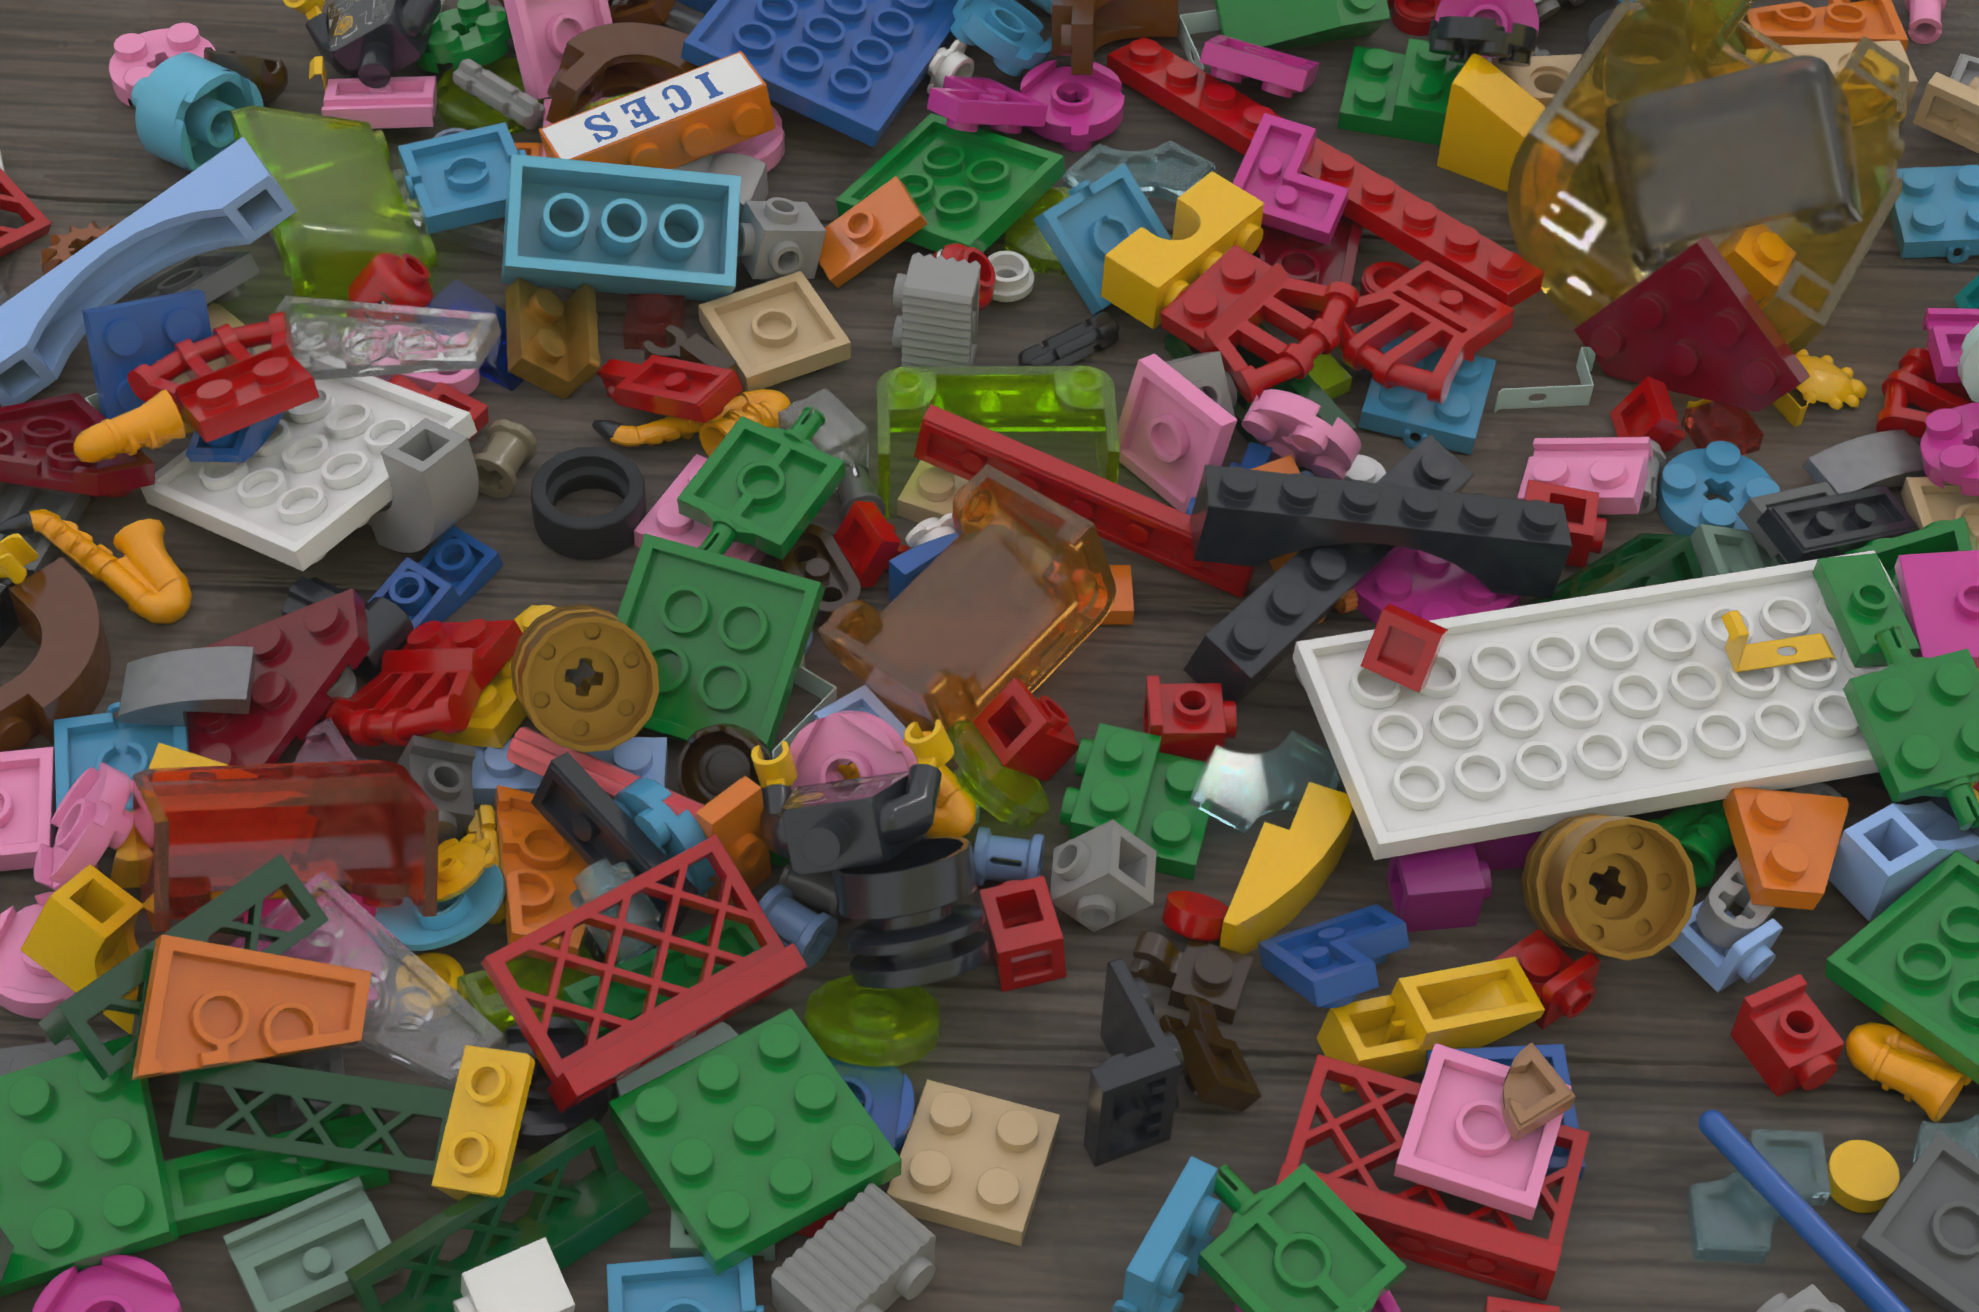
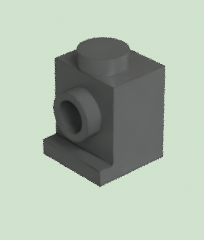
(446, 778)

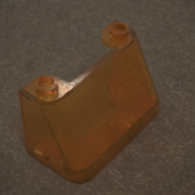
(992, 607)

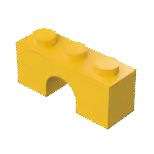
(1151, 272)
(86, 933)

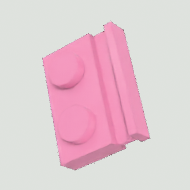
(399, 104)
(1601, 464)

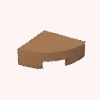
(1532, 1093)

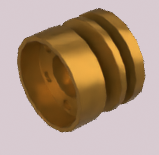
(606, 706)
(1642, 894)

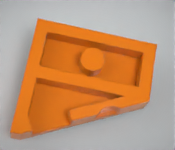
(1785, 843)

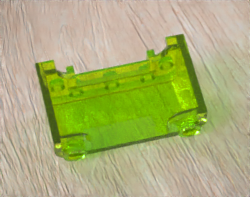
(342, 197)

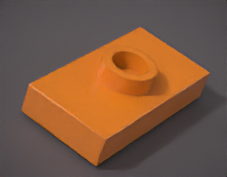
(869, 231)
(737, 823)

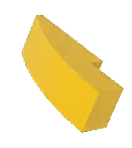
(1288, 868)
(1444, 1007)

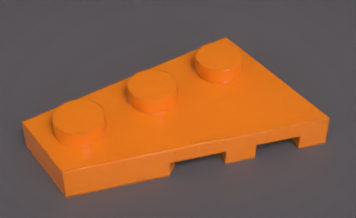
(1836, 23)
(535, 868)
(242, 1005)

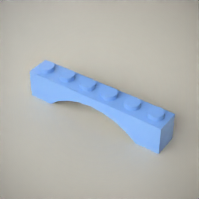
(213, 207)
(1893, 852)

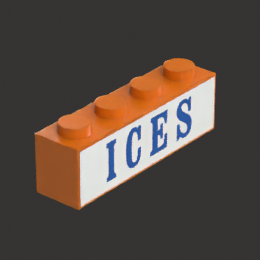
(670, 119)

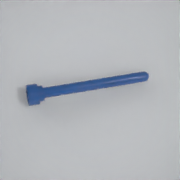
(1799, 1214)

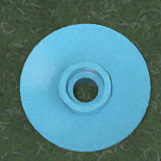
(454, 918)

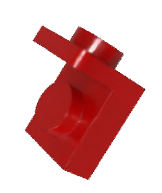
(1557, 980)

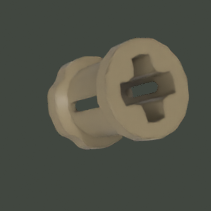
(502, 457)

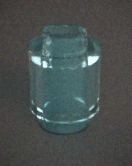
(600, 879)

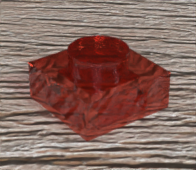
(649, 316)
(1722, 423)

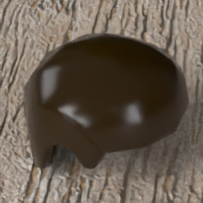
(266, 73)
(716, 760)

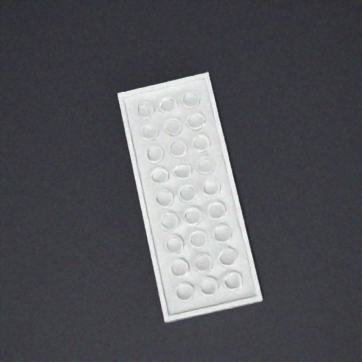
(1588, 711)

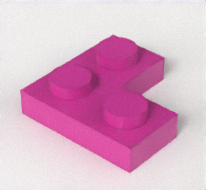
(984, 101)
(1274, 176)

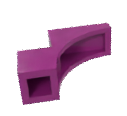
(1449, 883)

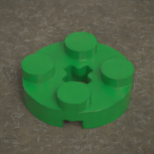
(467, 32)

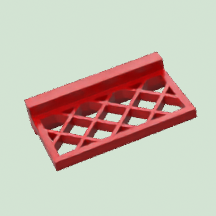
(670, 1023)
(1430, 1231)

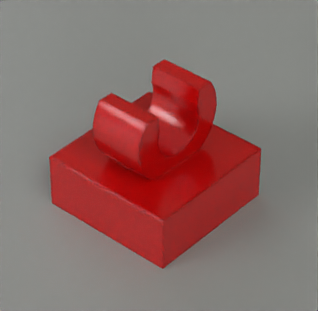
(1648, 414)
(868, 542)
(1404, 647)

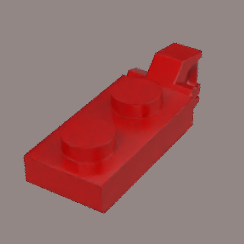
(671, 387)

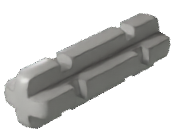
(498, 94)

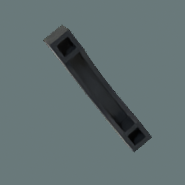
(1263, 514)
(1307, 587)

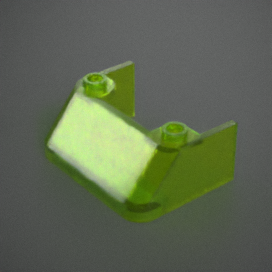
(1001, 401)

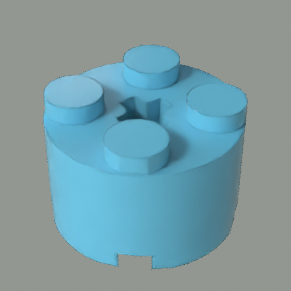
(187, 109)

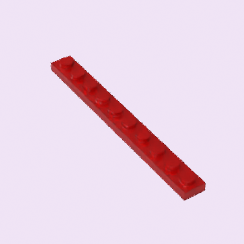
(1372, 199)

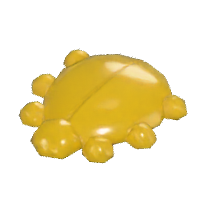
(1829, 383)
(461, 865)

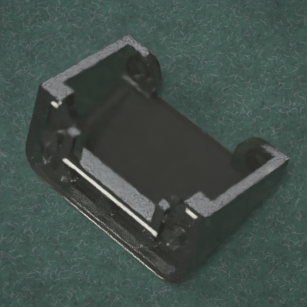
(1733, 157)

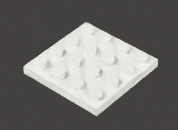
(311, 476)

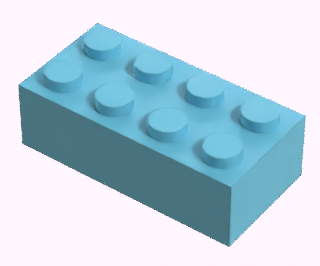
(620, 228)

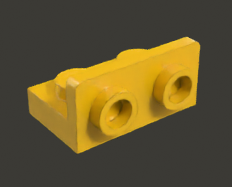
(483, 1122)

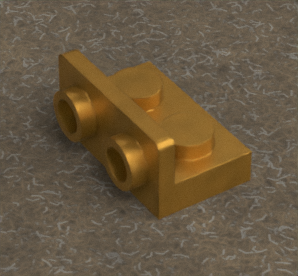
(550, 338)

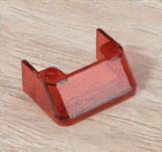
(220, 823)

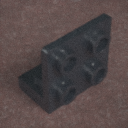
(1135, 1088)

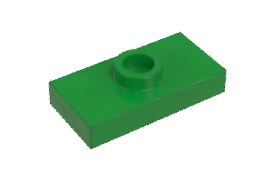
(1861, 605)

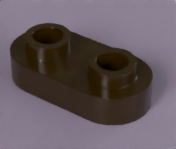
(825, 565)

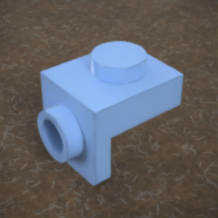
(1724, 966)

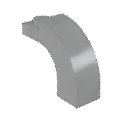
(431, 487)

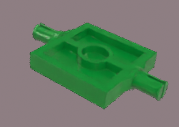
(762, 485)
(1922, 724)
(1296, 1249)

